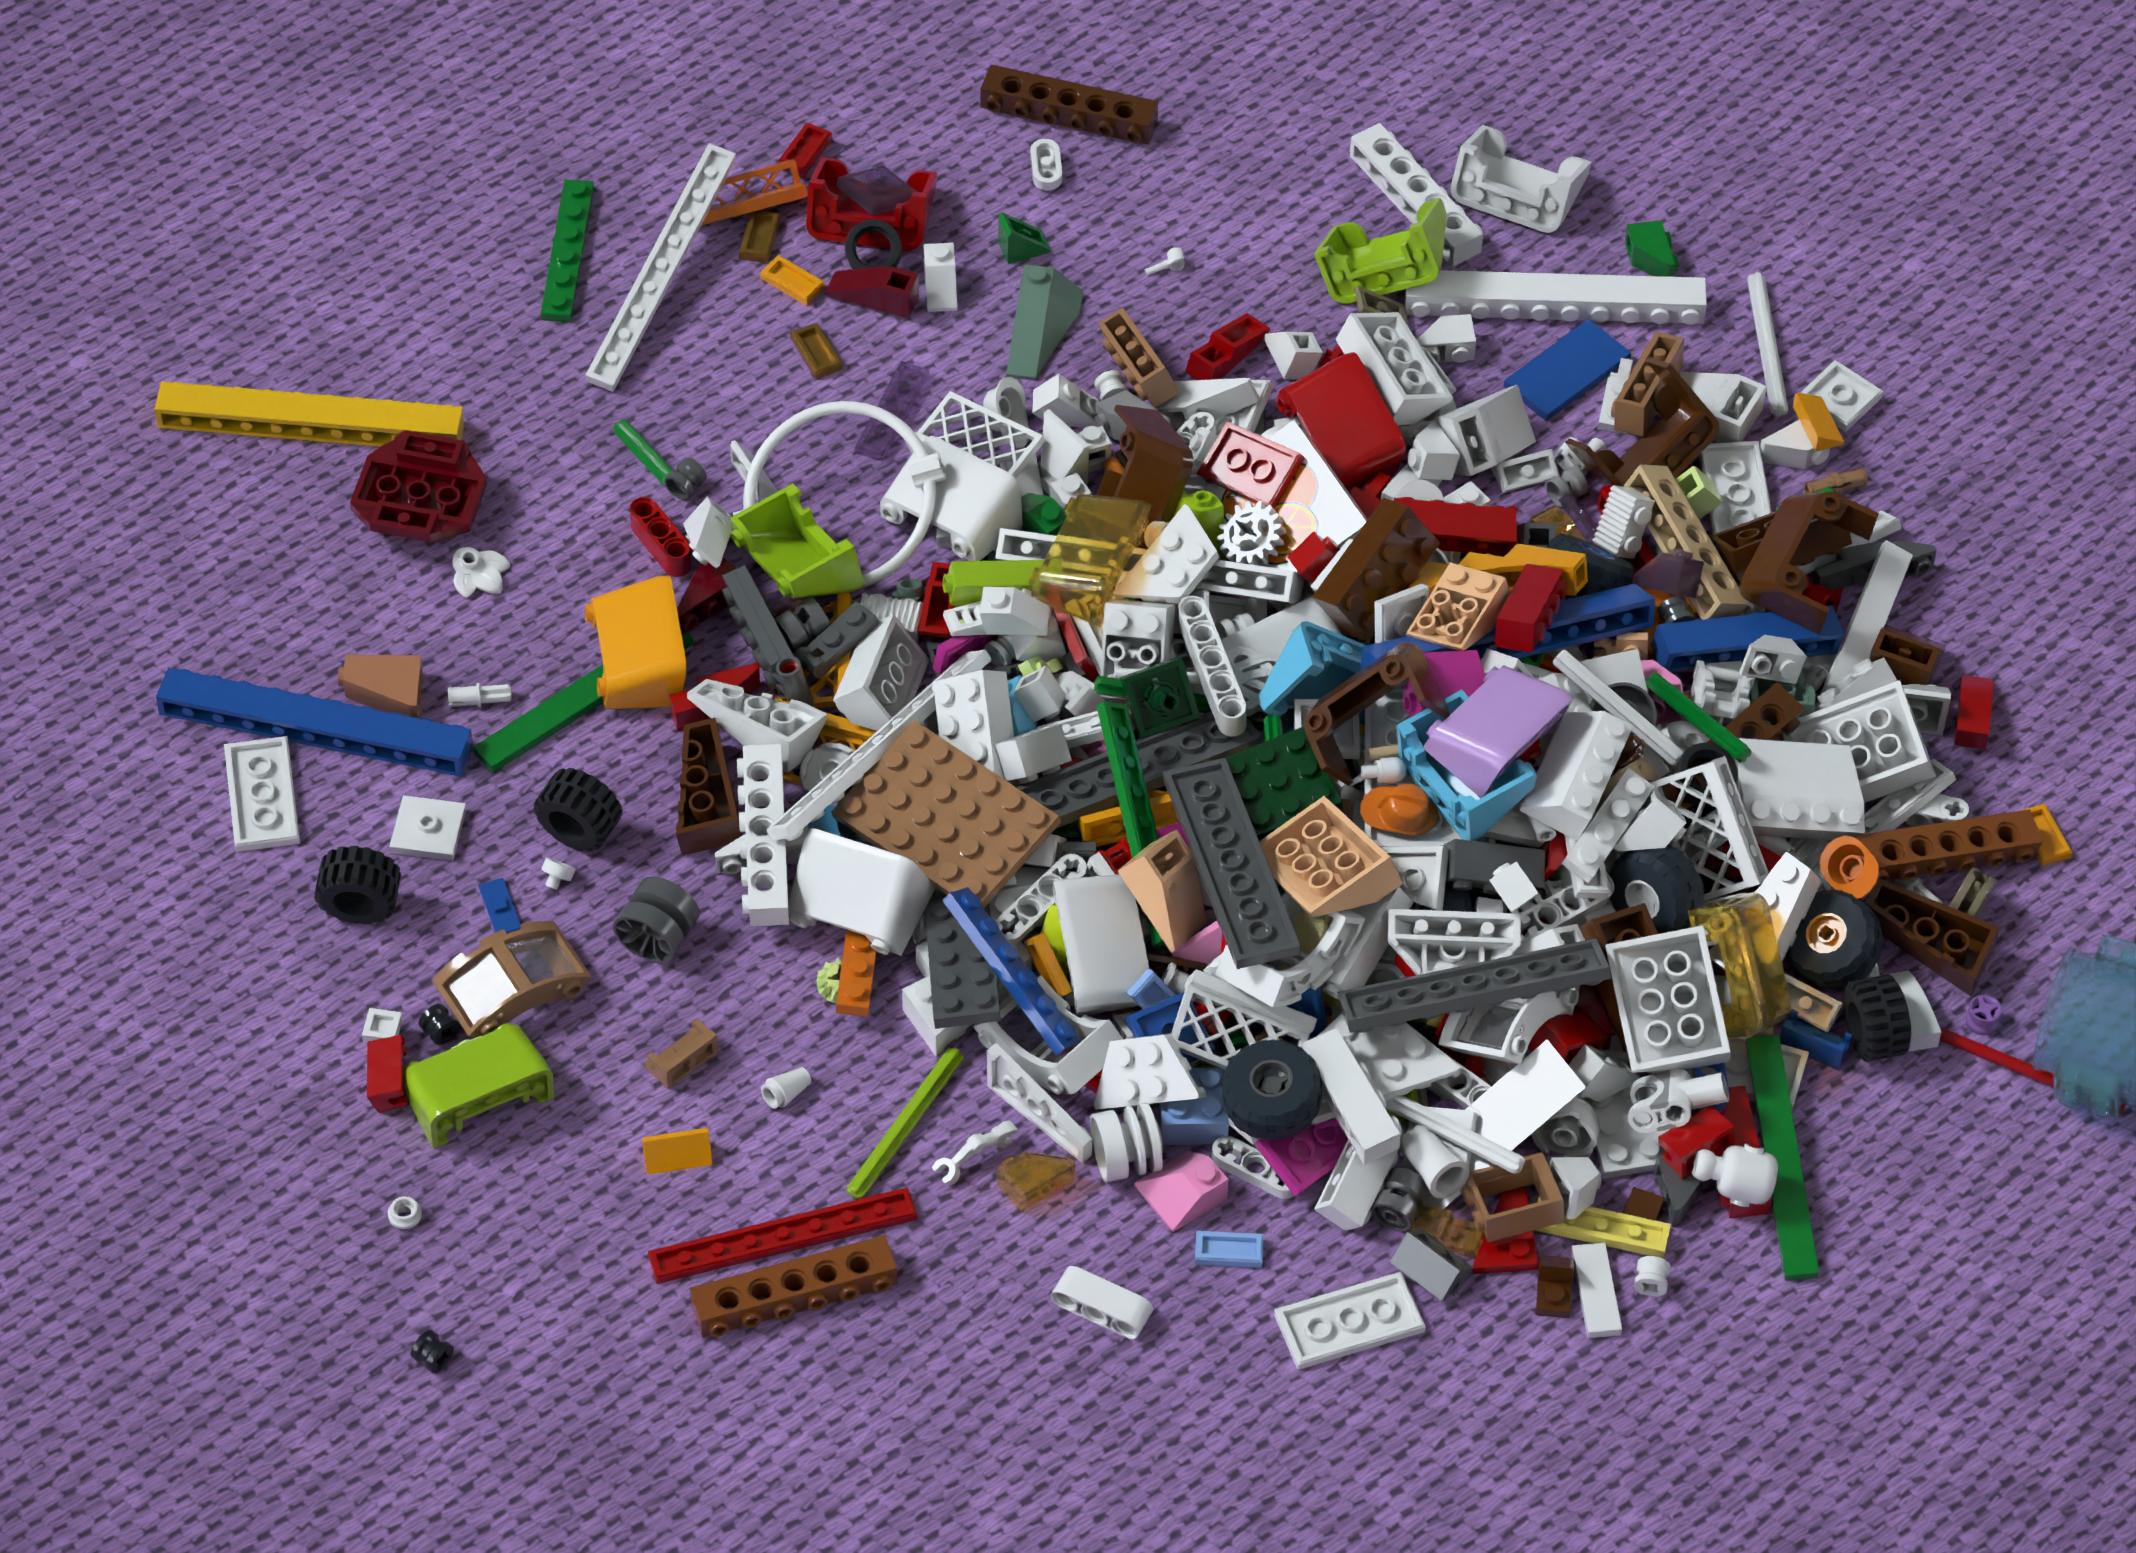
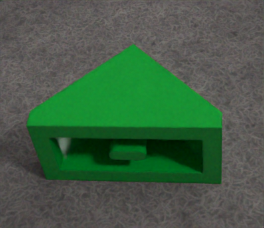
(1019, 239)

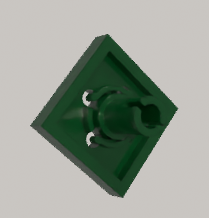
(1176, 705)

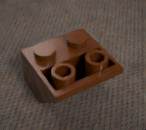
(1908, 655)

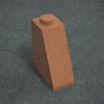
(384, 682)

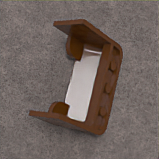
(1672, 441)
(1156, 462)
(1777, 584)
(1391, 670)

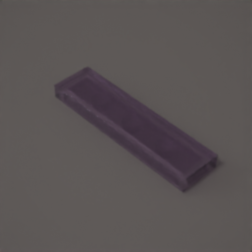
(898, 400)

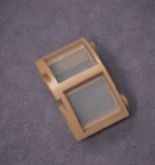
(511, 976)

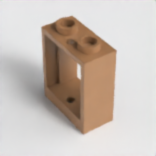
(1520, 1220)

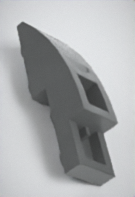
(1855, 563)

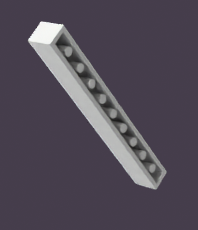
(1560, 297)
(1222, 578)

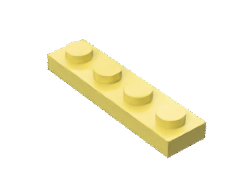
(1615, 1230)

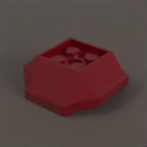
(419, 488)

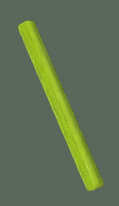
(905, 1123)

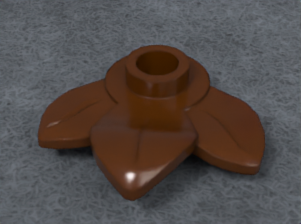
(1630, 752)

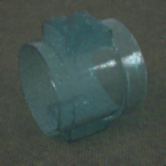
(2091, 1029)

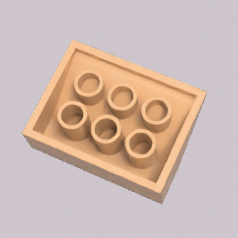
(1328, 861)

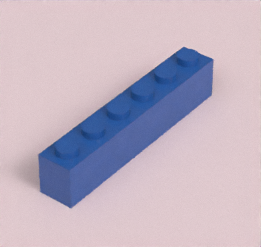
(1728, 638)

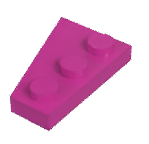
(1306, 1156)

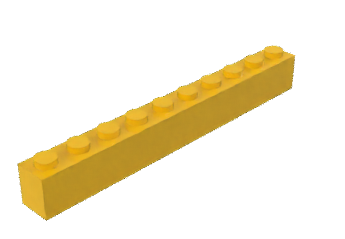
(300, 415)

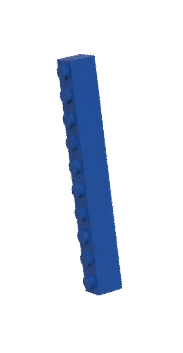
(1577, 622)
(315, 721)

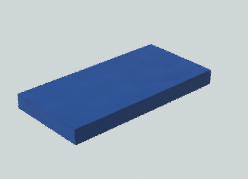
(1567, 369)

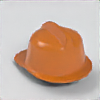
(1399, 809)
(1849, 866)

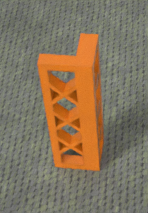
(760, 200)

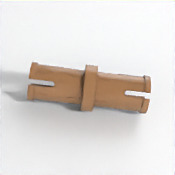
(1838, 482)

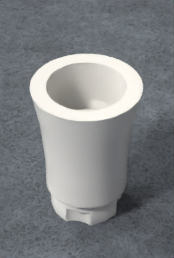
(1435, 1163)

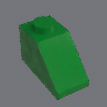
(1041, 514)

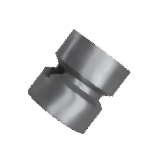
(803, 624)
(1400, 1200)

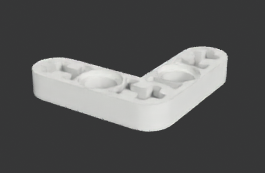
(1266, 1180)

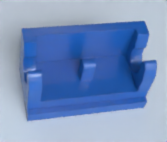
(1821, 1045)

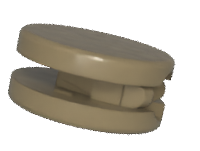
(1973, 892)

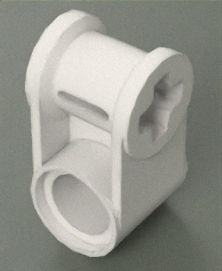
(1939, 810)

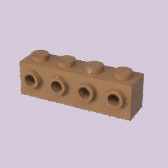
(1137, 358)
(1634, 404)

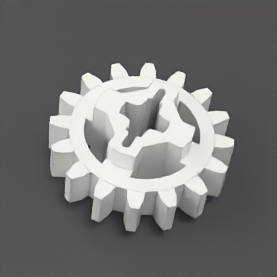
(1256, 520)

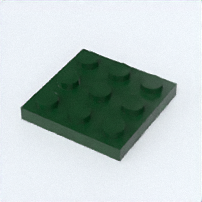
(1280, 780)

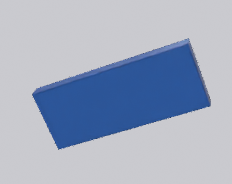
(499, 906)

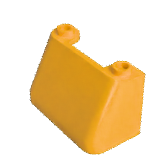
(638, 644)

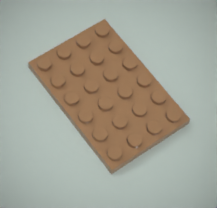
(946, 814)

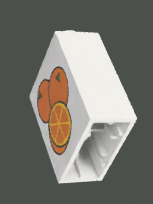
(1310, 503)

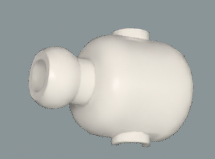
(1741, 1173)

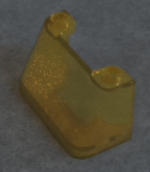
(1090, 554)
(1750, 962)

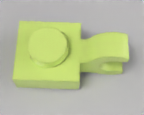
(1036, 663)

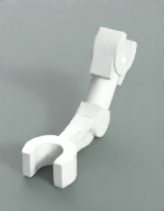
(975, 1144)

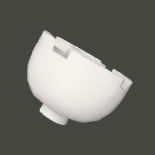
(1570, 1130)

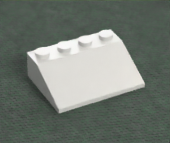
(1881, 737)
(1801, 790)
(1668, 1001)

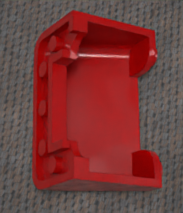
(834, 213)
(1346, 420)

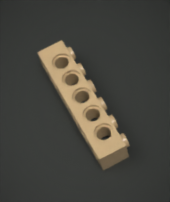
(1678, 527)

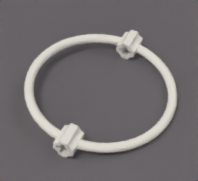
(924, 471)

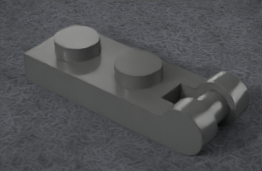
(837, 640)

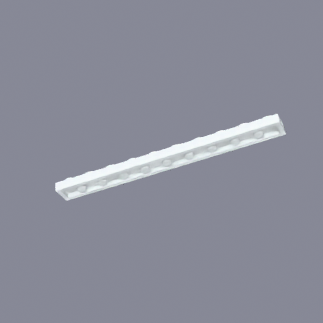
(660, 267)
(852, 769)

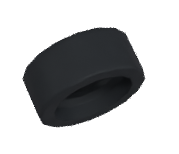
(865, 227)
(1702, 752)

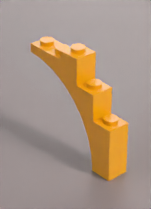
(1512, 564)

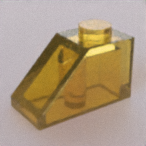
(1033, 1177)

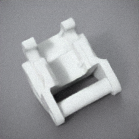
(1719, 704)

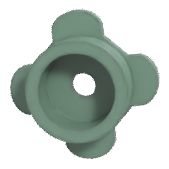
(909, 589)

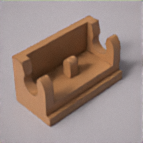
(683, 1055)

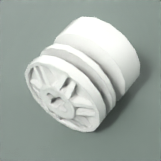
(1126, 1142)

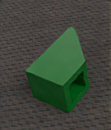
(1651, 248)

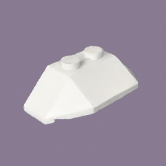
(1451, 939)

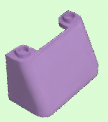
(1496, 726)

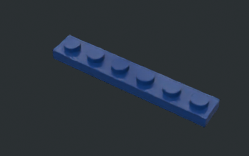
(1012, 971)

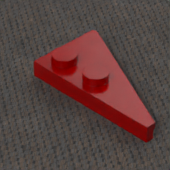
(1509, 1253)

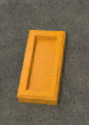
(792, 280)
(2054, 844)
(1047, 963)

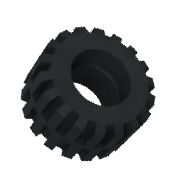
(578, 809)
(357, 885)
(1877, 1017)

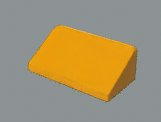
(1817, 421)
(677, 1151)

